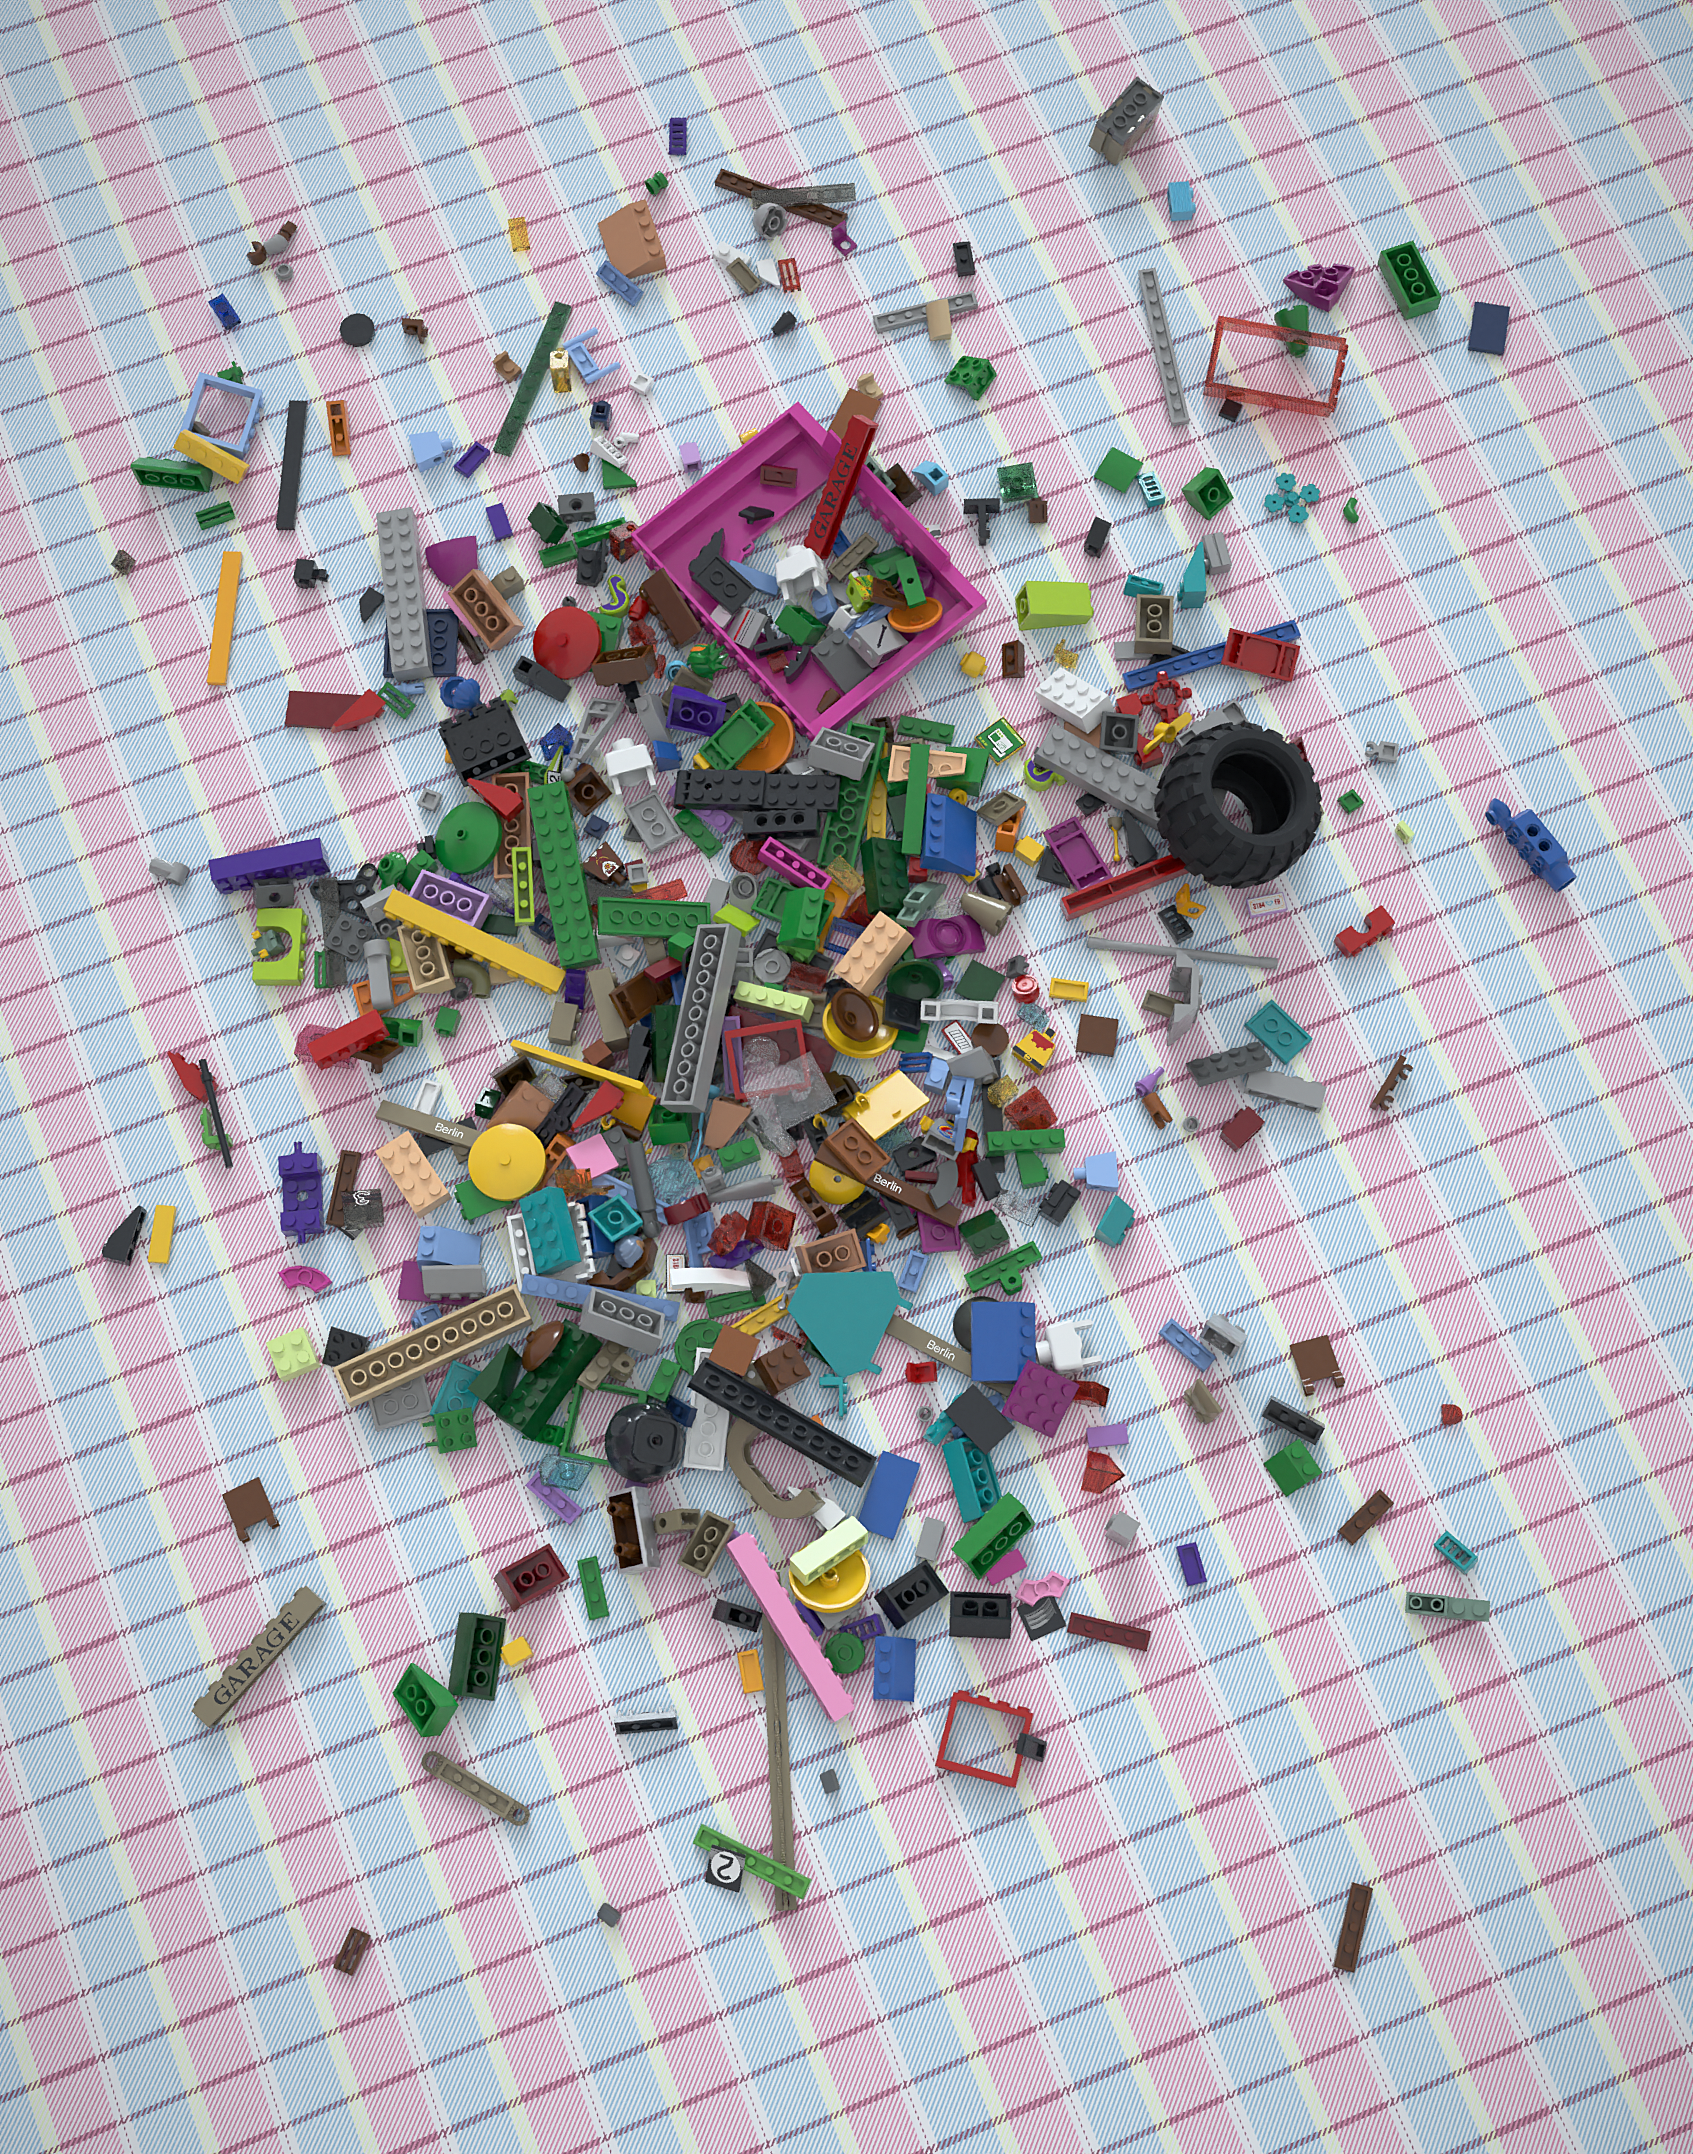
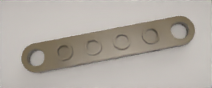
(475, 1788)

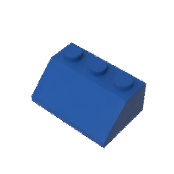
(599, 1242)
(894, 1669)

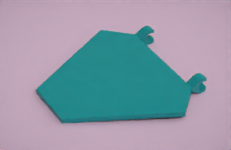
(846, 1315)

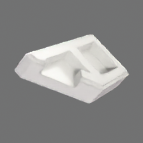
(767, 272)

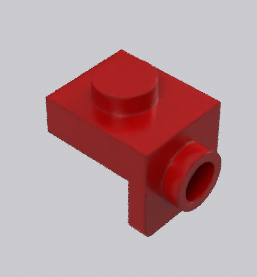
(921, 1372)

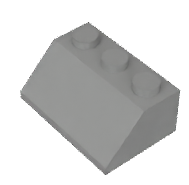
(840, 753)
(454, 1281)

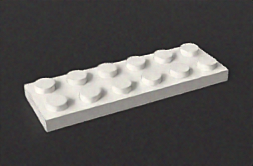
(709, 1432)

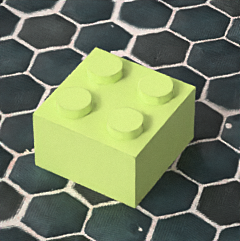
(293, 1354)

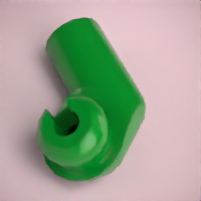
(1349, 511)

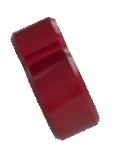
(686, 1209)

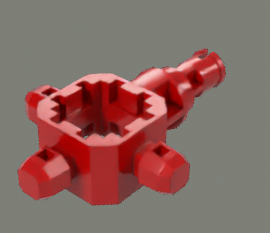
(1170, 711)

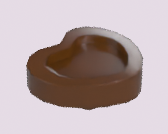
(581, 462)

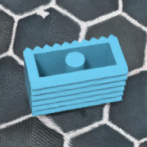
(1180, 201)

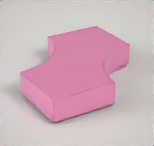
(1051, 1586)

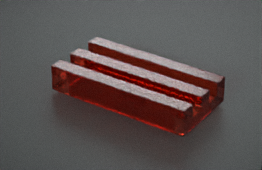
(791, 287)

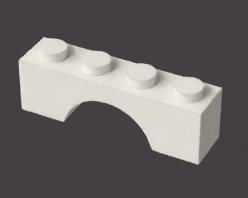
(952, 1009)

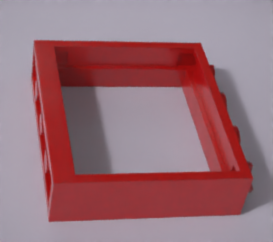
(756, 1030)
(982, 1701)

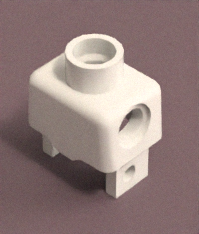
(800, 573)
(629, 766)
(1064, 1346)

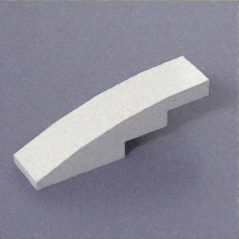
(713, 1279)

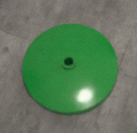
(468, 838)

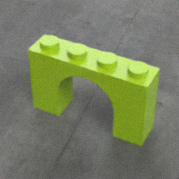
(290, 969)

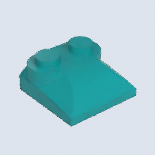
(616, 1218)

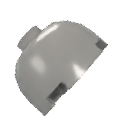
(770, 220)

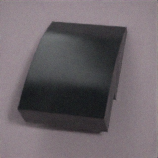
(639, 1053)

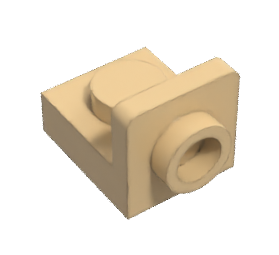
(868, 386)

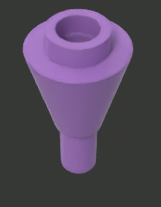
(1146, 1084)

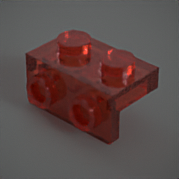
(640, 632)

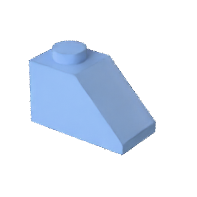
(937, 1076)

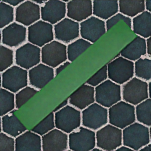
(915, 799)

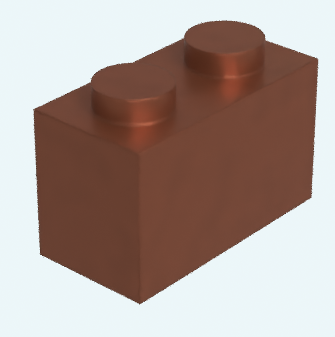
(598, 1055)

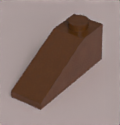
(814, 1207)

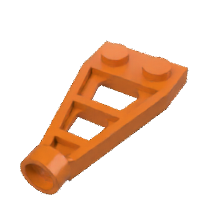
(363, 995)

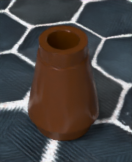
(829, 698)

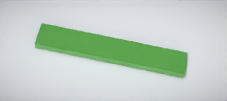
(756, 1863)

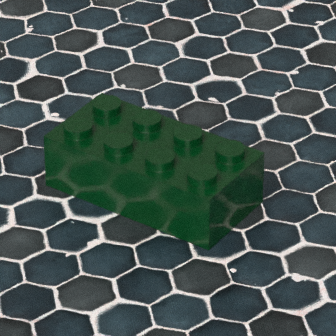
(884, 875)

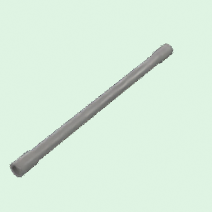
(1262, 962)

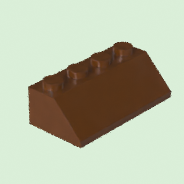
(670, 609)

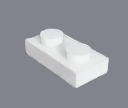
(727, 254)

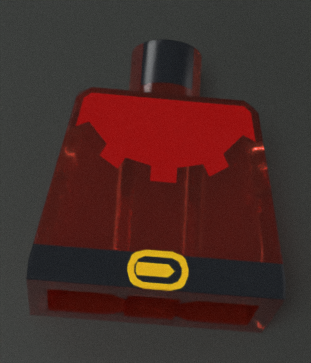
(620, 541)

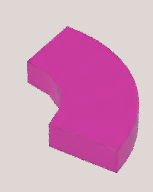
(305, 1276)

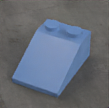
(447, 1247)

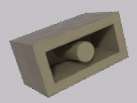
(564, 1024)

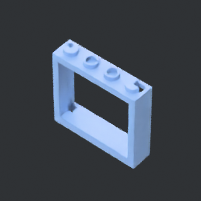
(208, 380)

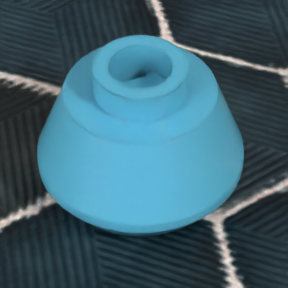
(671, 671)

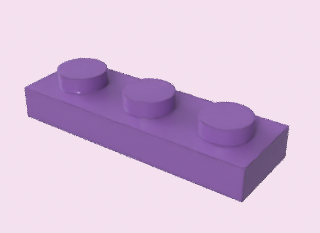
(555, 1499)

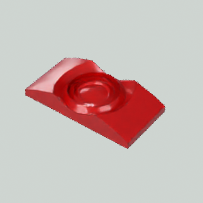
(1260, 655)

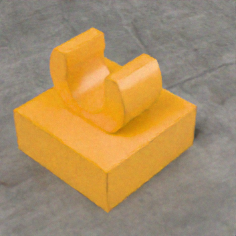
(878, 1234)

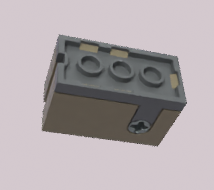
(1126, 120)

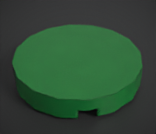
(845, 1652)

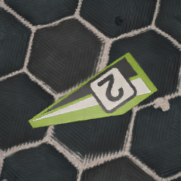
(555, 768)

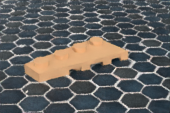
(939, 764)

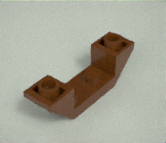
(629, 1276)

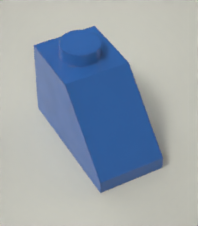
(667, 756)

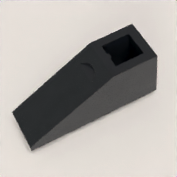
(715, 545)
(541, 679)

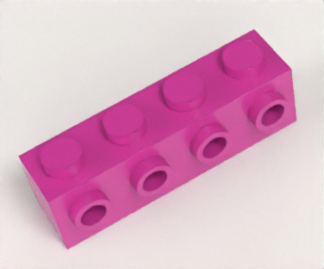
(793, 866)

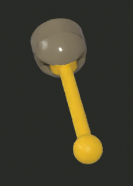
(1115, 824)

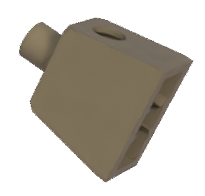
(671, 1521)

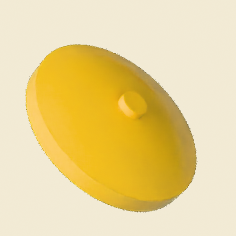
(874, 1047)
(507, 1162)
(836, 1588)

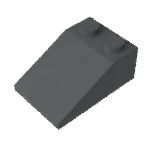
(841, 661)

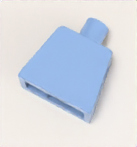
(429, 449)
(1099, 1172)

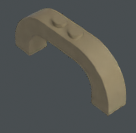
(751, 1479)

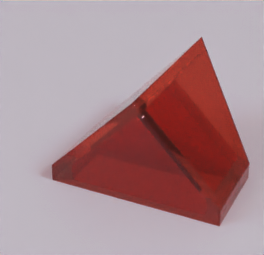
(858, 912)
(1100, 1473)

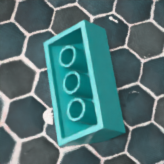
(972, 1478)

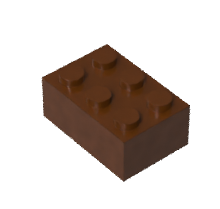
(624, 665)

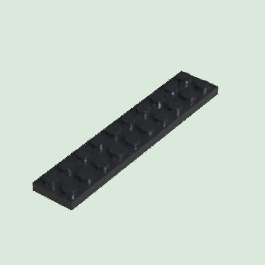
(782, 1422)

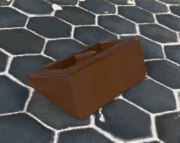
(1013, 660)

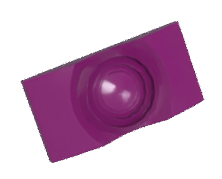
(1076, 854)
(946, 937)

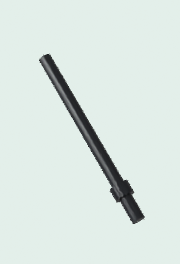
(207, 1079)

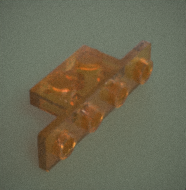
(579, 1181)

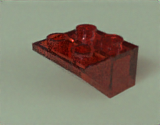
(1030, 1111)

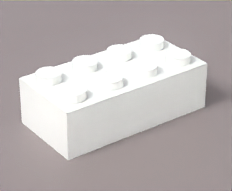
(1073, 700)

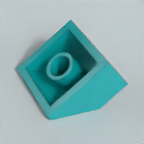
(1114, 1222)

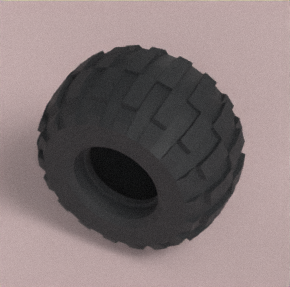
(1269, 782)

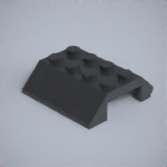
(484, 741)

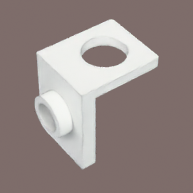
(792, 1267)

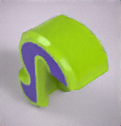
(621, 598)
(1040, 781)

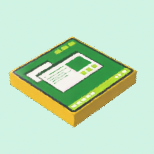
(1001, 741)

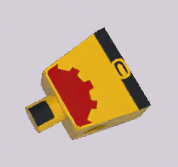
(1035, 1050)

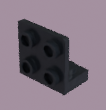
(591, 565)

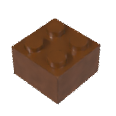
(782, 1369)

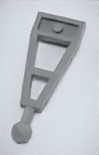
(596, 708)

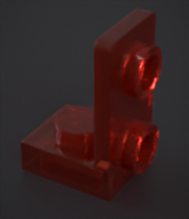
(780, 1335)

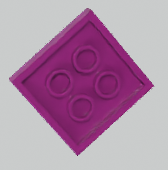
(1040, 1399)

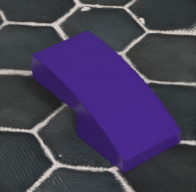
(575, 987)

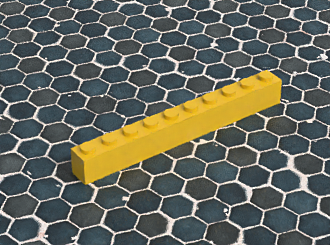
(473, 941)

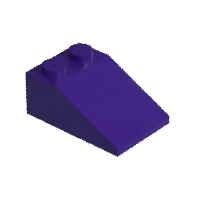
(694, 712)

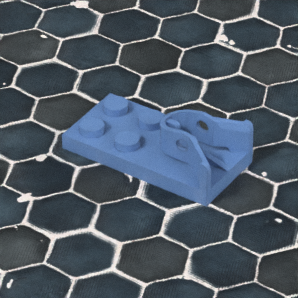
(959, 1106)

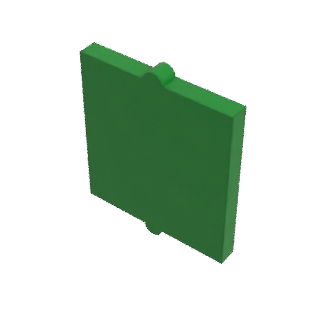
(910, 1042)

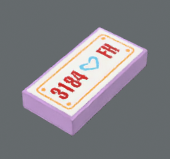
(1266, 905)

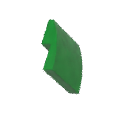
(1118, 470)

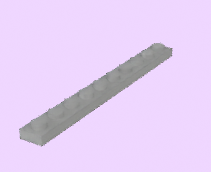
(1163, 347)

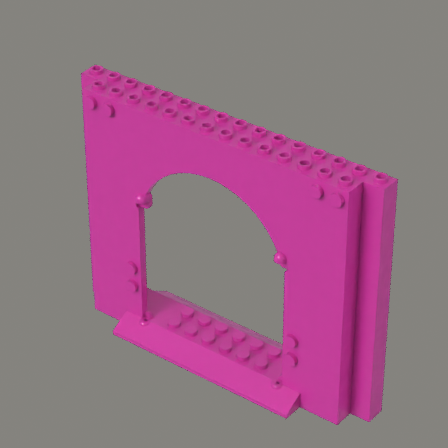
(714, 502)

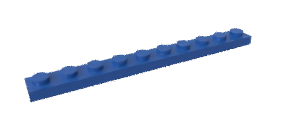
(1200, 658)

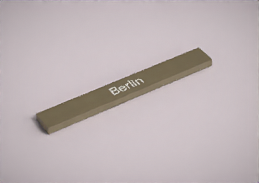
(427, 1124)
(938, 1350)

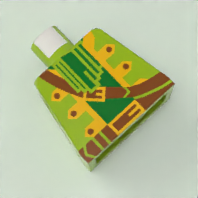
(859, 591)

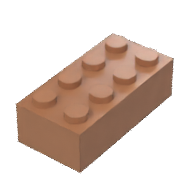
(486, 609)

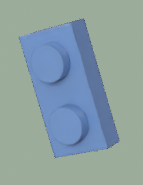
(913, 1271)

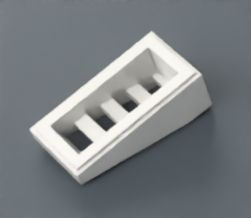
(605, 450)

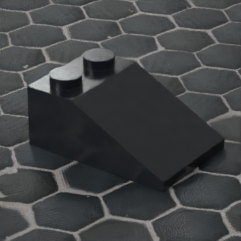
(911, 1594)

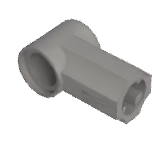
(173, 872)

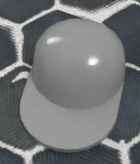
(743, 891)

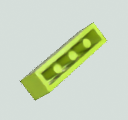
(522, 886)

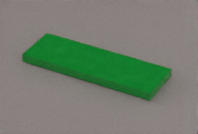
(650, 917)

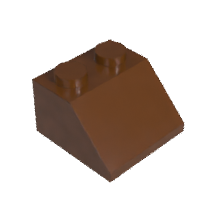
(587, 789)

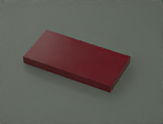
(317, 709)

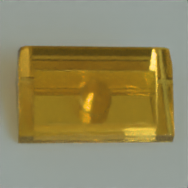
(844, 875)

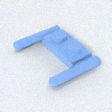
(584, 361)

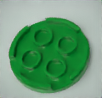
(696, 1334)

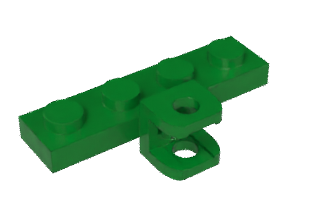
(1004, 1270)

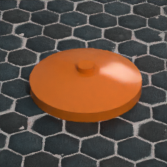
(776, 747)

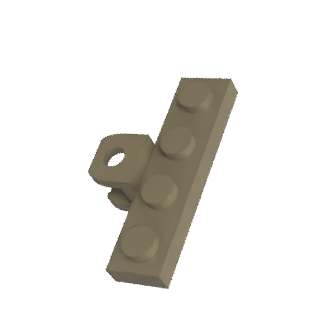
(609, 1360)

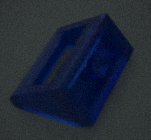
(556, 736)
(843, 927)

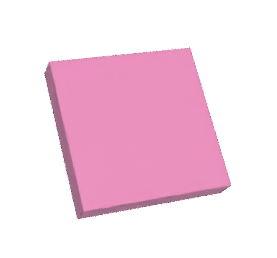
(592, 1154)

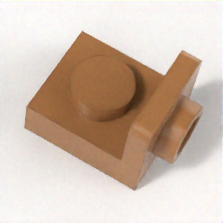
(506, 367)

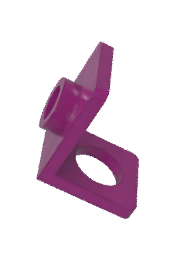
(839, 235)

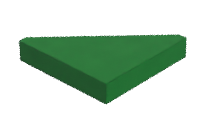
(615, 478)

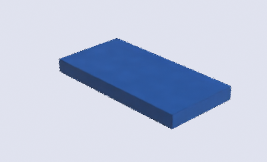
(888, 1494)

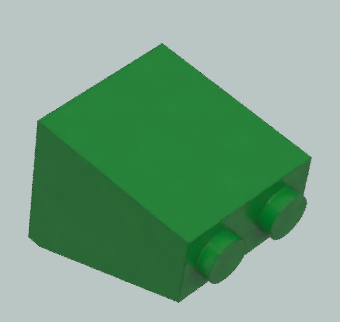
(975, 771)

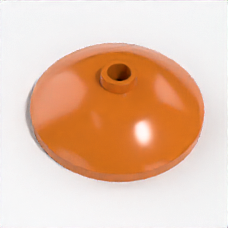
(917, 618)

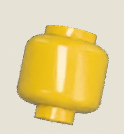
(973, 664)

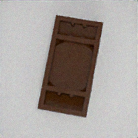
(636, 996)

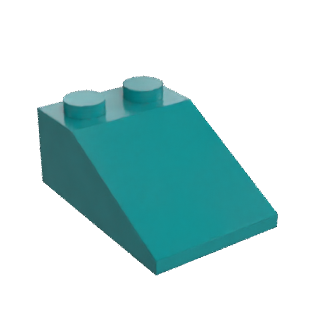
(1193, 585)

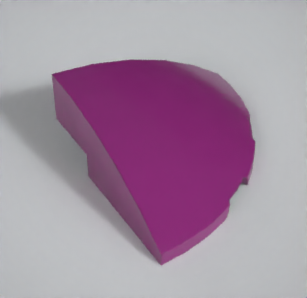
(1320, 284)
(453, 559)

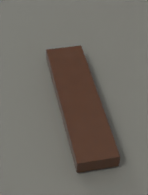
(344, 1182)
(1352, 1927)

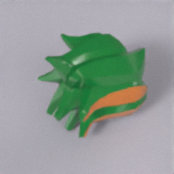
(706, 659)

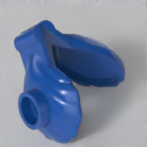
(465, 696)

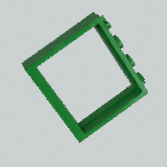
(573, 1411)

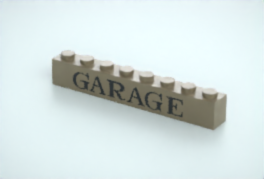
(258, 1657)

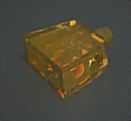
(560, 362)

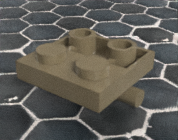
(819, 1002)

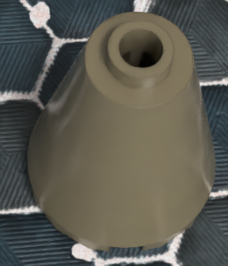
(986, 911)

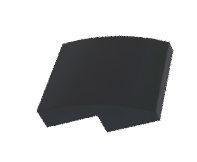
(863, 1214)

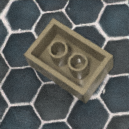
(1153, 624)

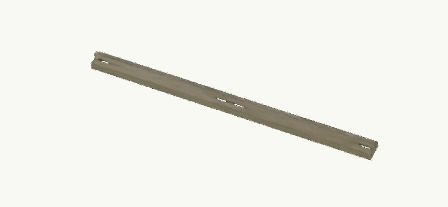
(778, 1764)

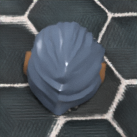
(628, 1250)

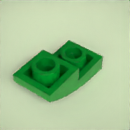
(549, 1435)

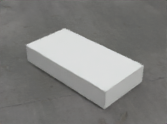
(427, 1096)

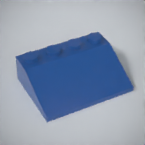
(948, 836)
(1001, 1340)

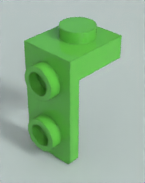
(207, 1137)

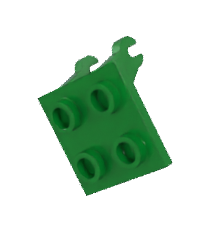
(454, 1430)

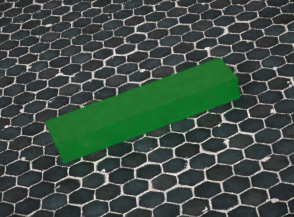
(846, 828)

